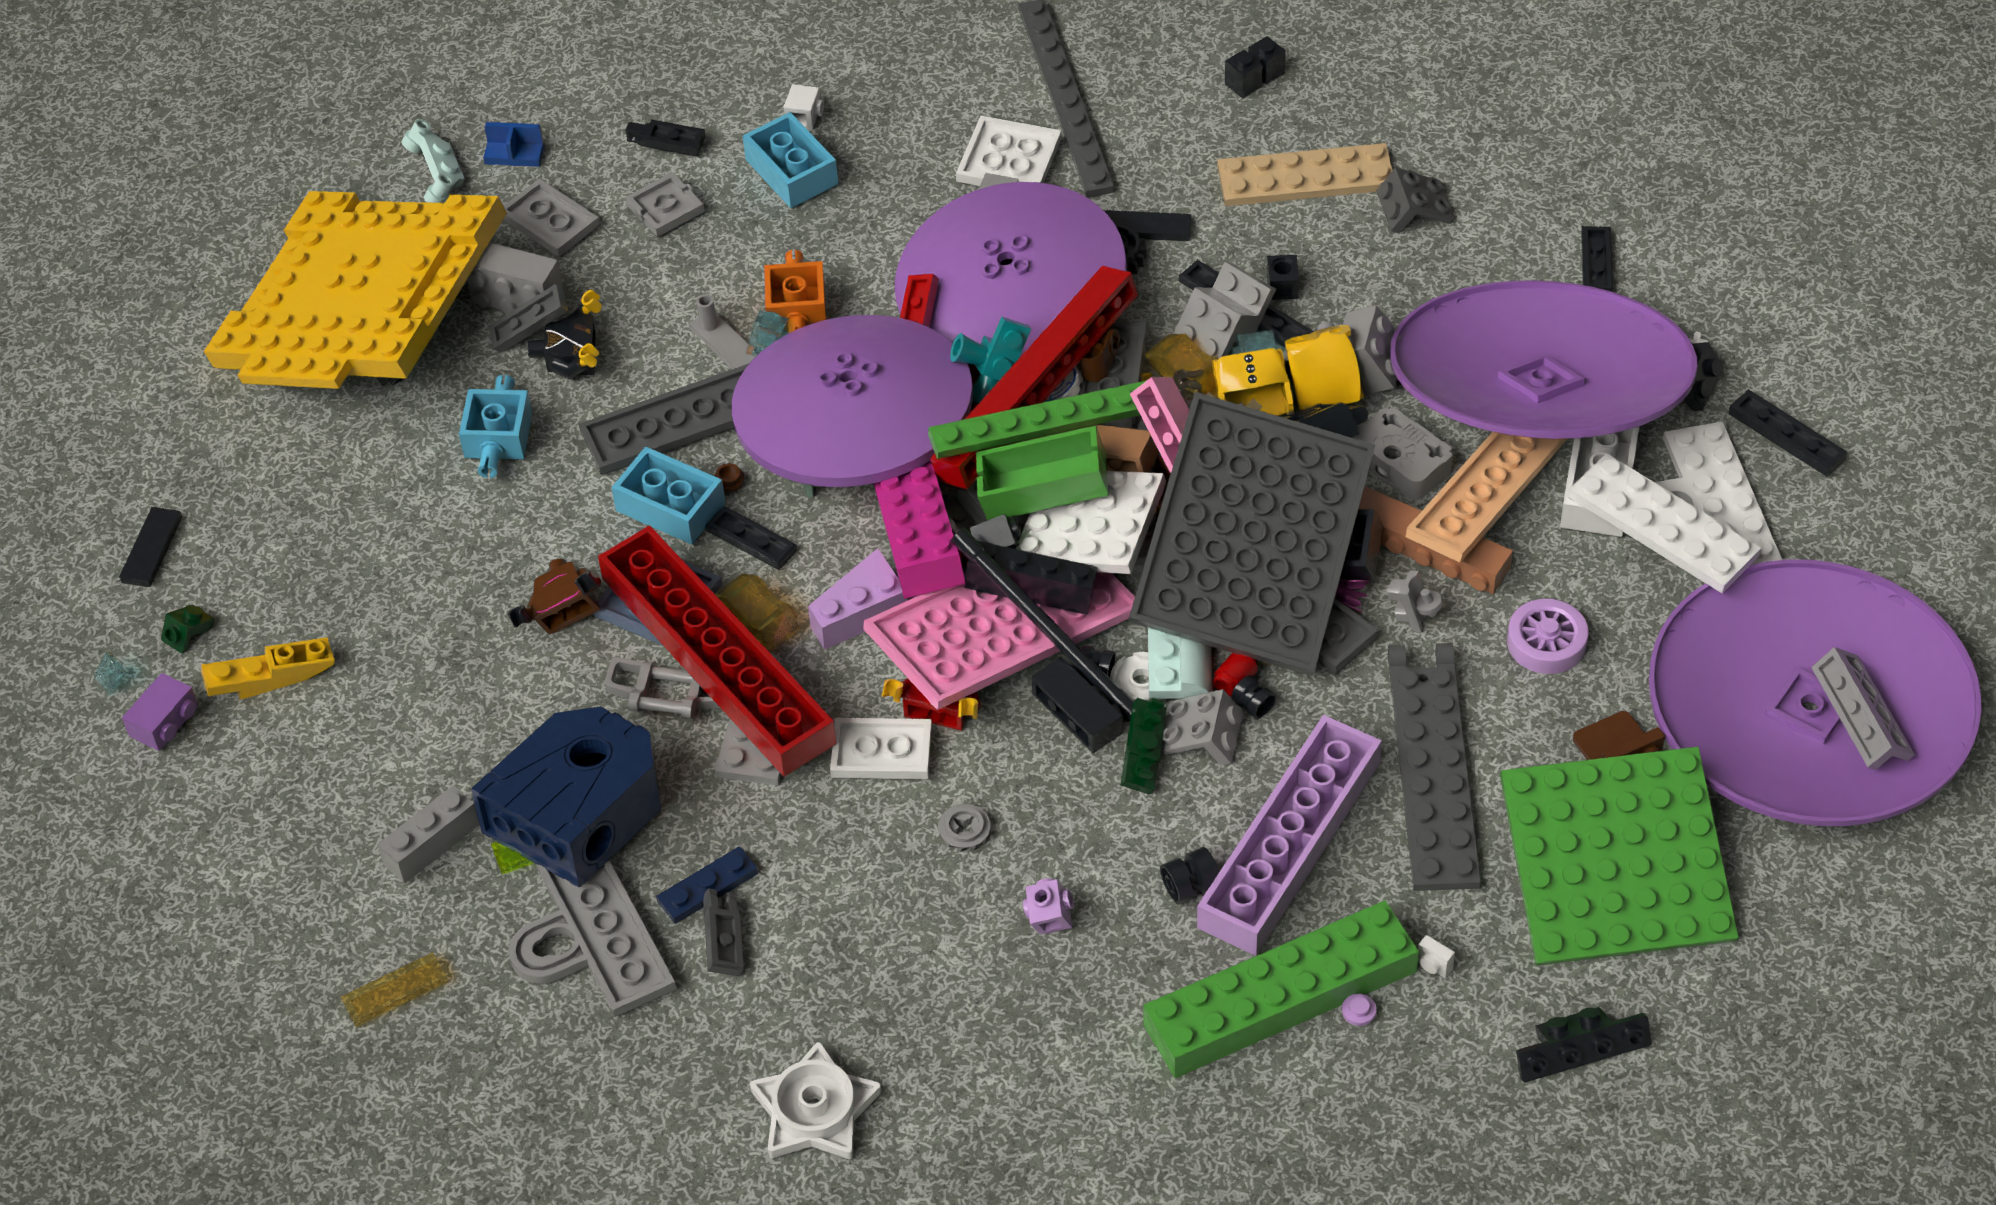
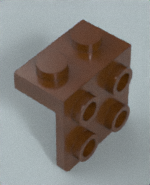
(1617, 737)

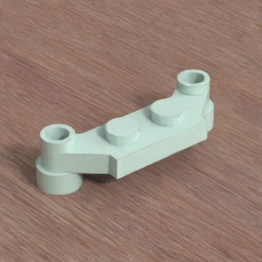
(439, 158)

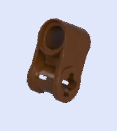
(1099, 358)

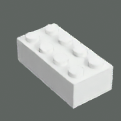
(1585, 454)

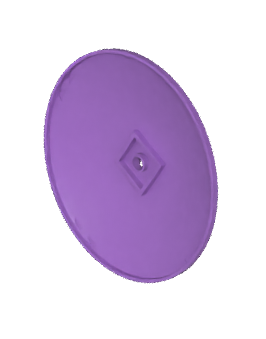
(1543, 359)
(1740, 666)

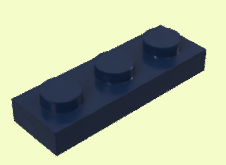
(719, 875)

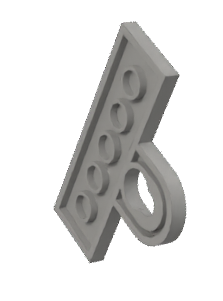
(605, 937)

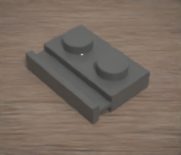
(963, 509)

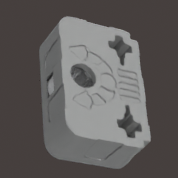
(1406, 453)

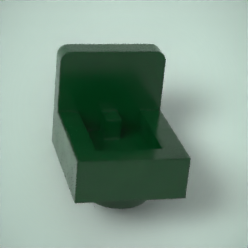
(183, 624)

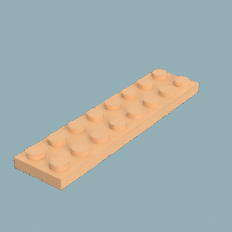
(1480, 493)

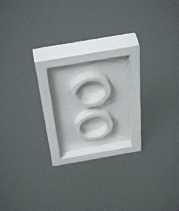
(881, 748)

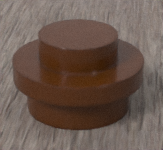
(731, 477)

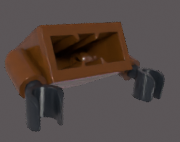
(559, 597)

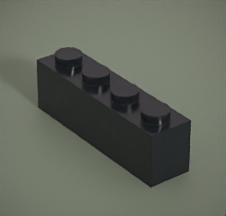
(1043, 577)

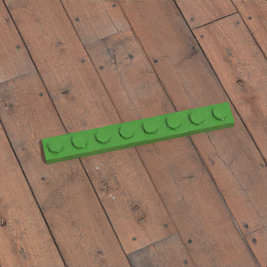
(1033, 421)

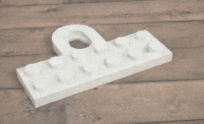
(1717, 484)

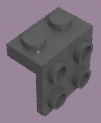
(1408, 194)

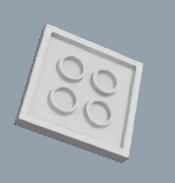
(1008, 151)

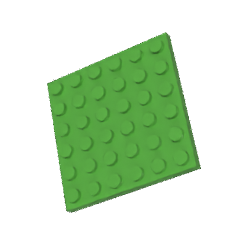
(1618, 856)

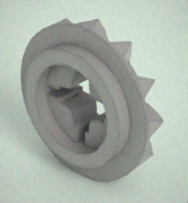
(964, 815)

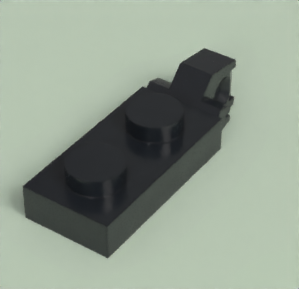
(666, 136)

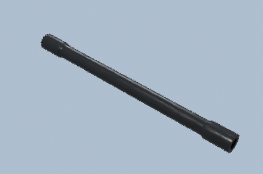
(975, 552)

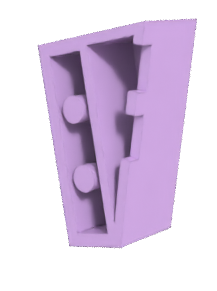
(854, 598)

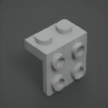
(1203, 721)

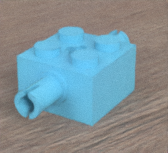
(495, 424)

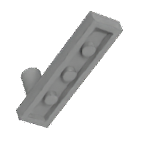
(718, 334)

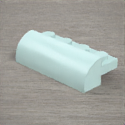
(1178, 666)

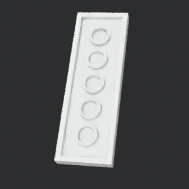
(1664, 523)

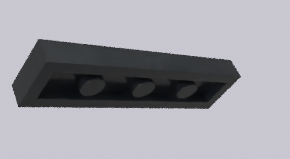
(1787, 433)

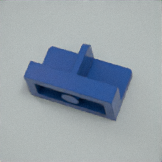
(513, 144)

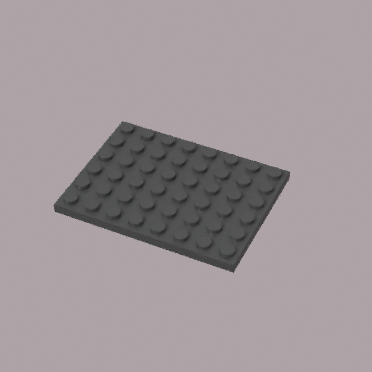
(1252, 534)

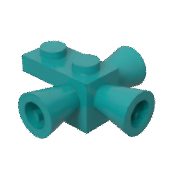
(993, 355)

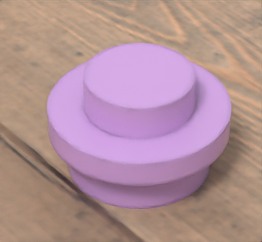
(1359, 1009)

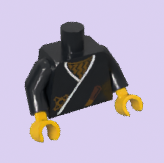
(570, 342)

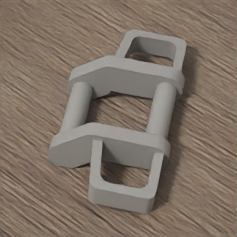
(647, 671)

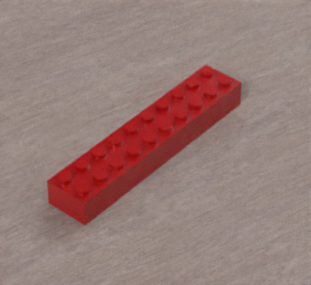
(718, 651)

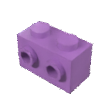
(160, 712)

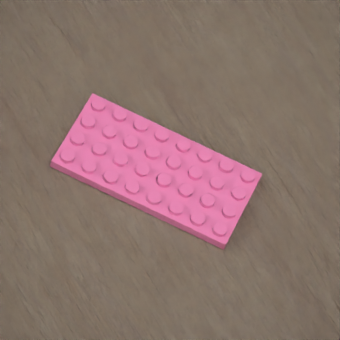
(970, 638)

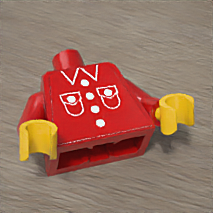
(918, 707)

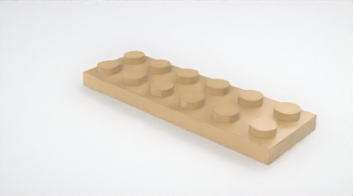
(1303, 174)

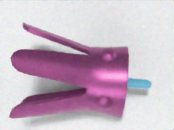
(1348, 596)

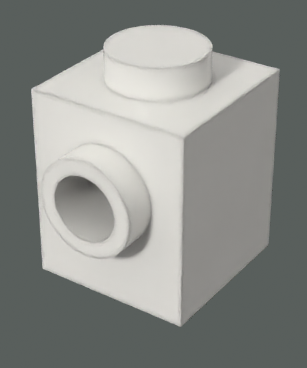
(804, 104)

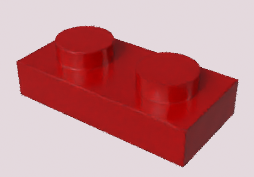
(919, 298)

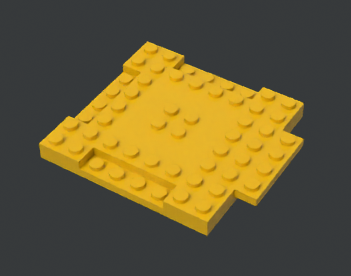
(355, 289)

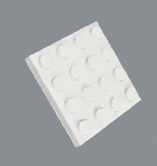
(1099, 530)

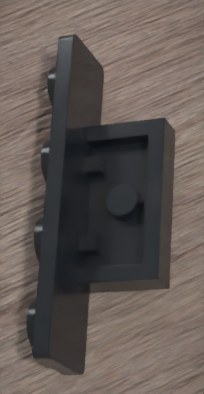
(1581, 1041)

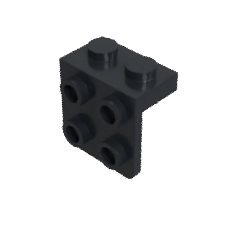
(1708, 371)

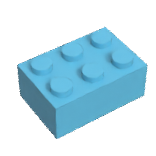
(790, 160)
(668, 495)

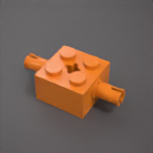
(796, 291)

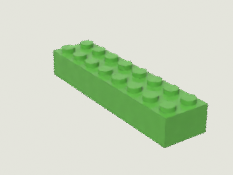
(1279, 988)

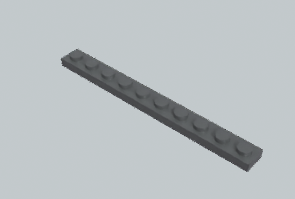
(1066, 99)

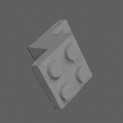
(1225, 310)

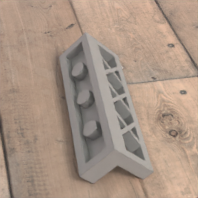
(1861, 708)

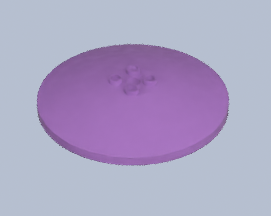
(1047, 231)
(834, 433)

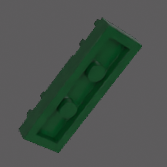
(1143, 745)

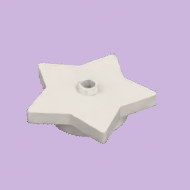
(814, 1105)

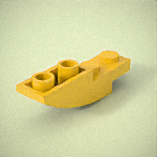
(278, 668)

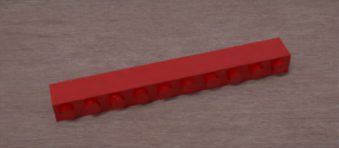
(1048, 359)

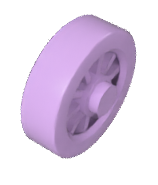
(1546, 644)

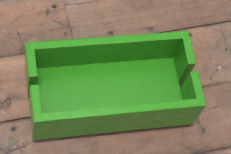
(1042, 473)

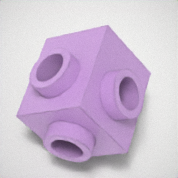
(1048, 906)

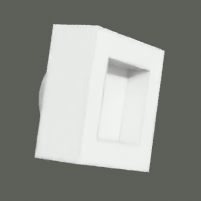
(1435, 957)

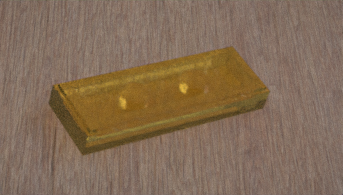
(394, 989)

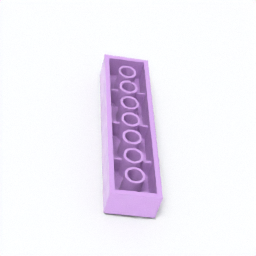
(1288, 835)

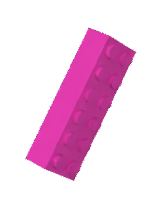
(919, 532)

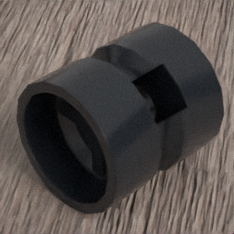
(1189, 875)

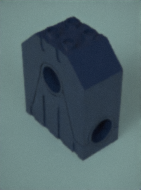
(572, 792)

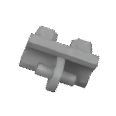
(1413, 600)

